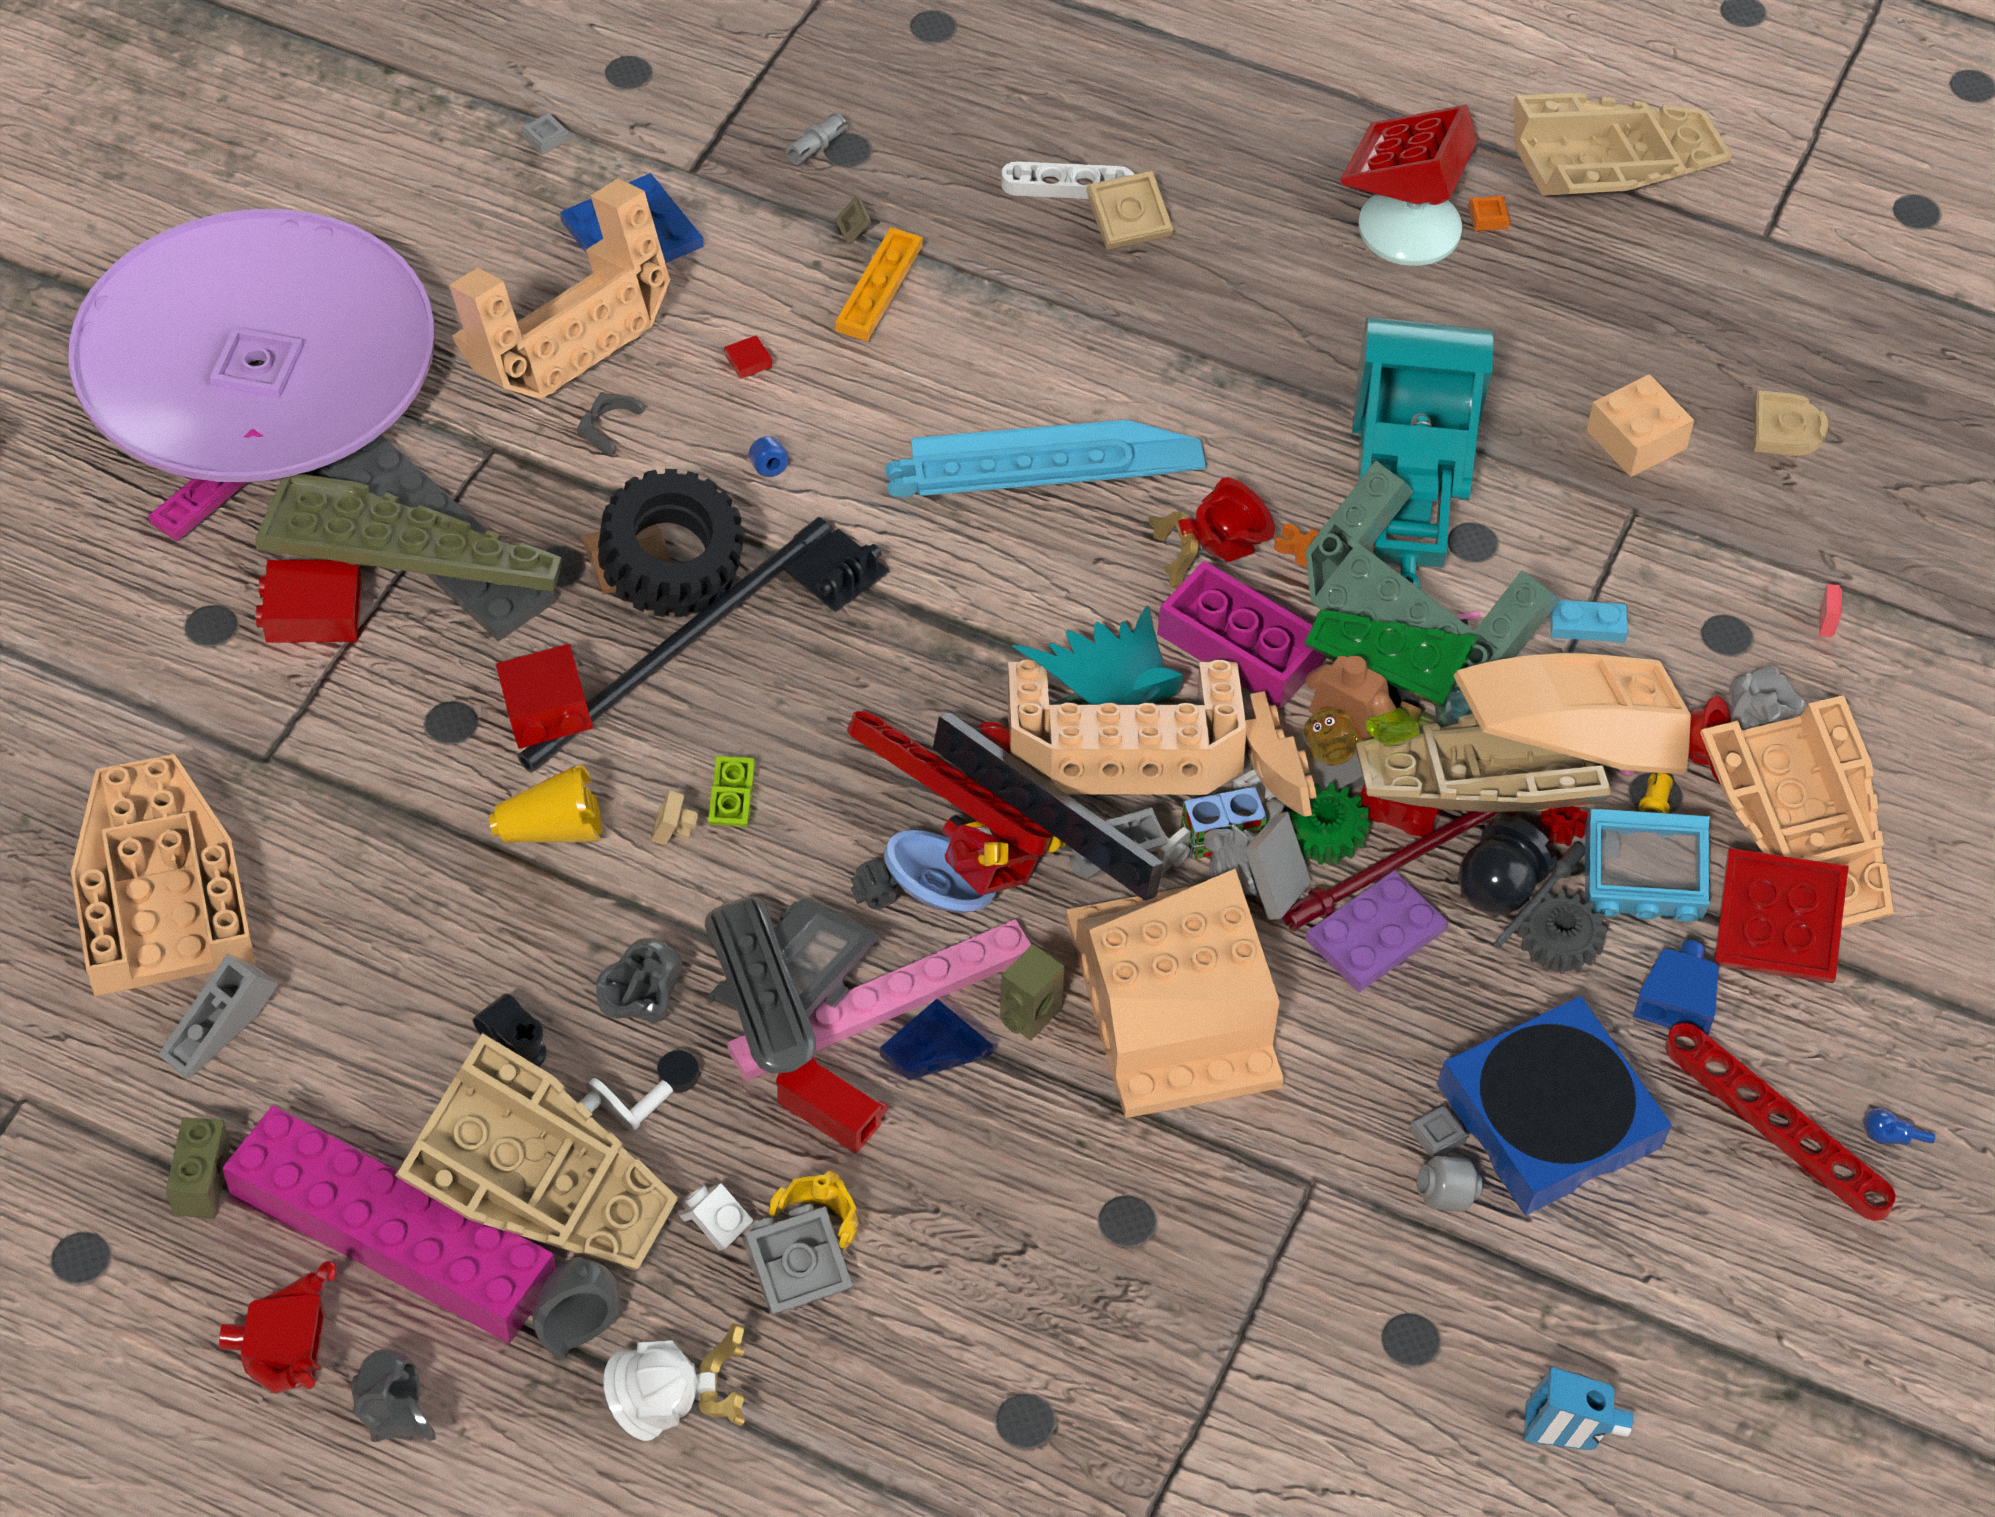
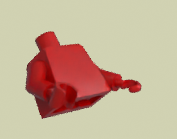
(282, 1334)

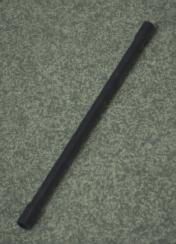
(536, 755)

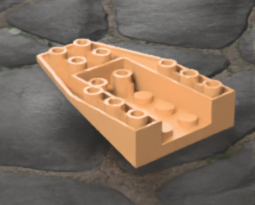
(155, 880)

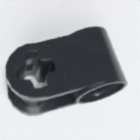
(513, 1028)

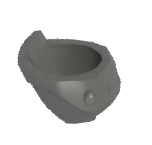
(575, 1305)

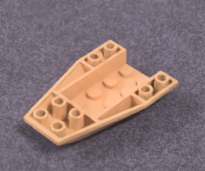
(1584, 707)

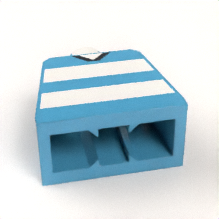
(1573, 1412)

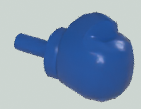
(1887, 1129)

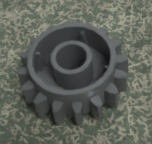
(1562, 933)

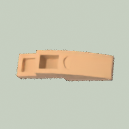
(1277, 758)

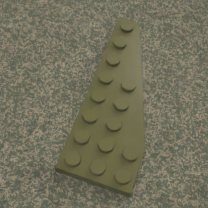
(353, 526)

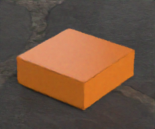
(1488, 213)

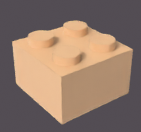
(1640, 425)

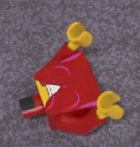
(986, 858)

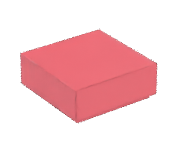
(1830, 610)

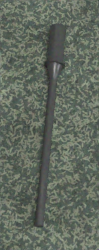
(1562, 869)

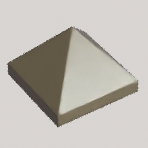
(853, 220)

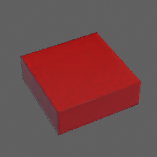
(748, 356)

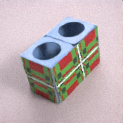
(1224, 806)

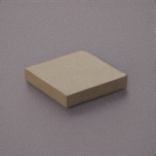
(1129, 210)

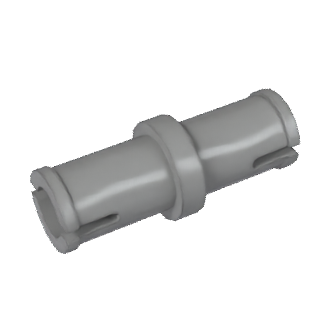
(816, 138)

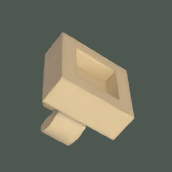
(673, 819)

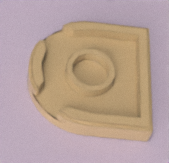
(1787, 424)

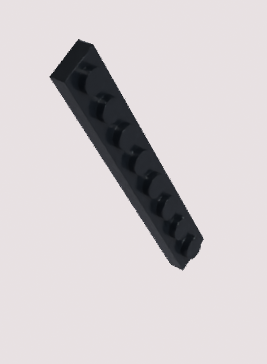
(1048, 806)

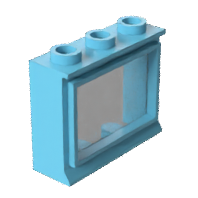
(1647, 864)

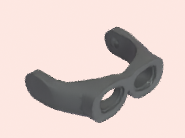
(601, 405)

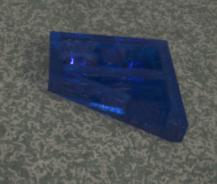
(934, 1043)

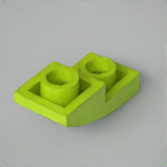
(732, 791)

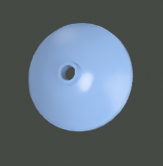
(920, 868)

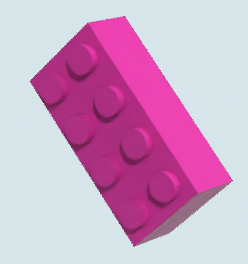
(1230, 622)

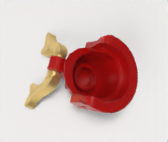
(1224, 526)

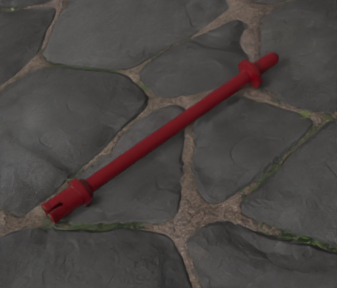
(1321, 901)

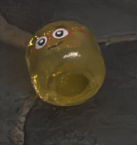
(1331, 736)

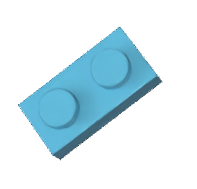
(1589, 621)

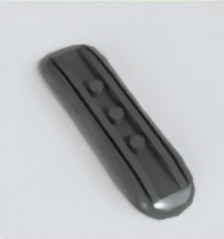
(761, 985)

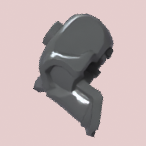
(640, 981)
(387, 1397)

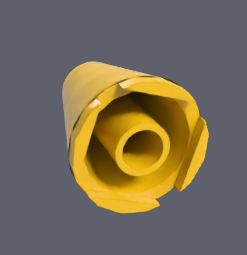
(550, 811)

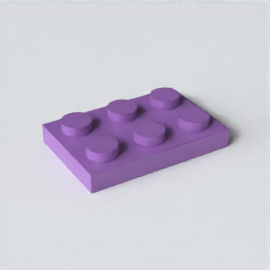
(1376, 931)

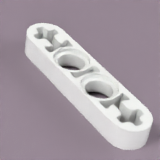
(1066, 173)

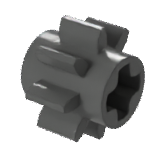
(874, 885)

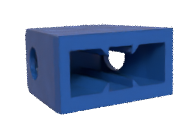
(1680, 989)

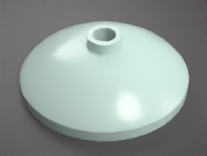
(1409, 231)

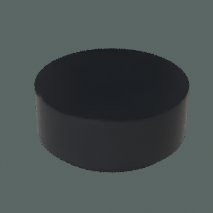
(678, 1070)

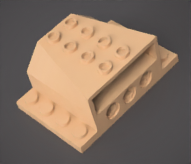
(1180, 995)

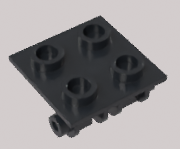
(838, 569)

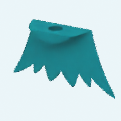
(1112, 668)

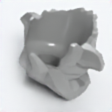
(1763, 698)
(1229, 853)

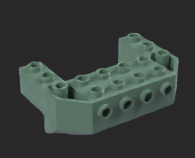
(1356, 582)

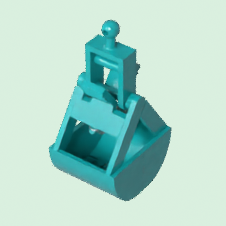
(1420, 419)

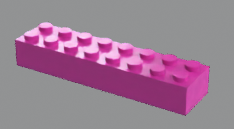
(388, 1224)

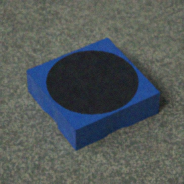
(1553, 1104)

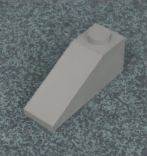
(218, 1014)

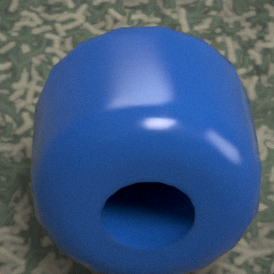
(768, 456)

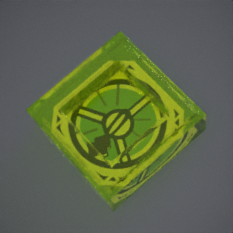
(1392, 727)

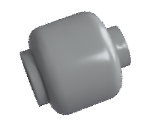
(1449, 1183)

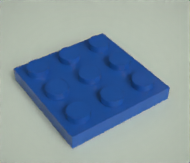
(673, 228)

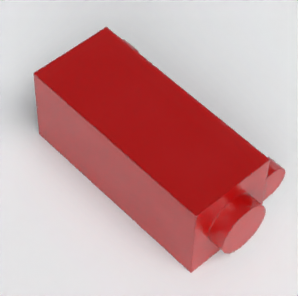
(830, 1104)

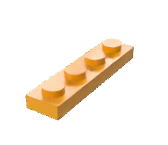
(878, 284)

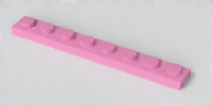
(904, 989)

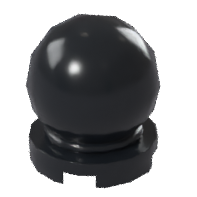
(1504, 866)

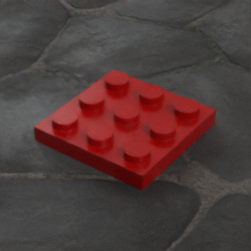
(1781, 915)

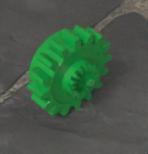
(1345, 827)

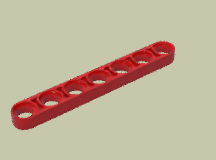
(949, 782)
(1784, 1138)

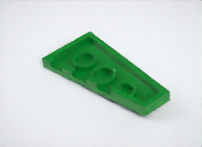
(1405, 655)

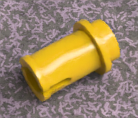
(1657, 794)

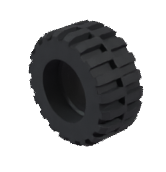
(678, 501)

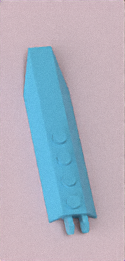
(1041, 457)

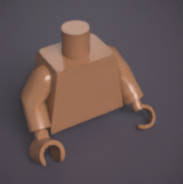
(1354, 689)

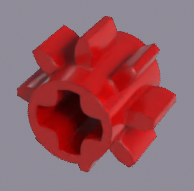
(1563, 824)

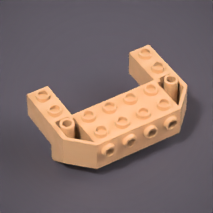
(582, 322)
(1130, 746)

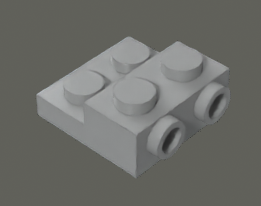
(796, 1259)

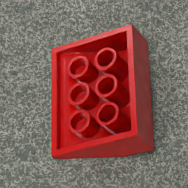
(1414, 156)

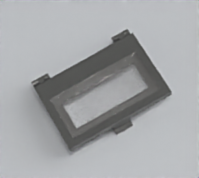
(817, 952)

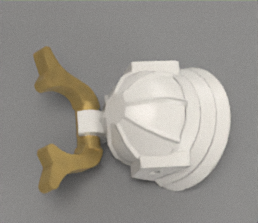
(658, 1385)

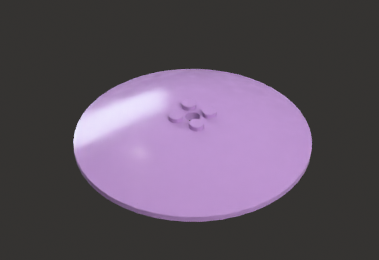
(183, 315)

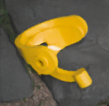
(825, 1191)

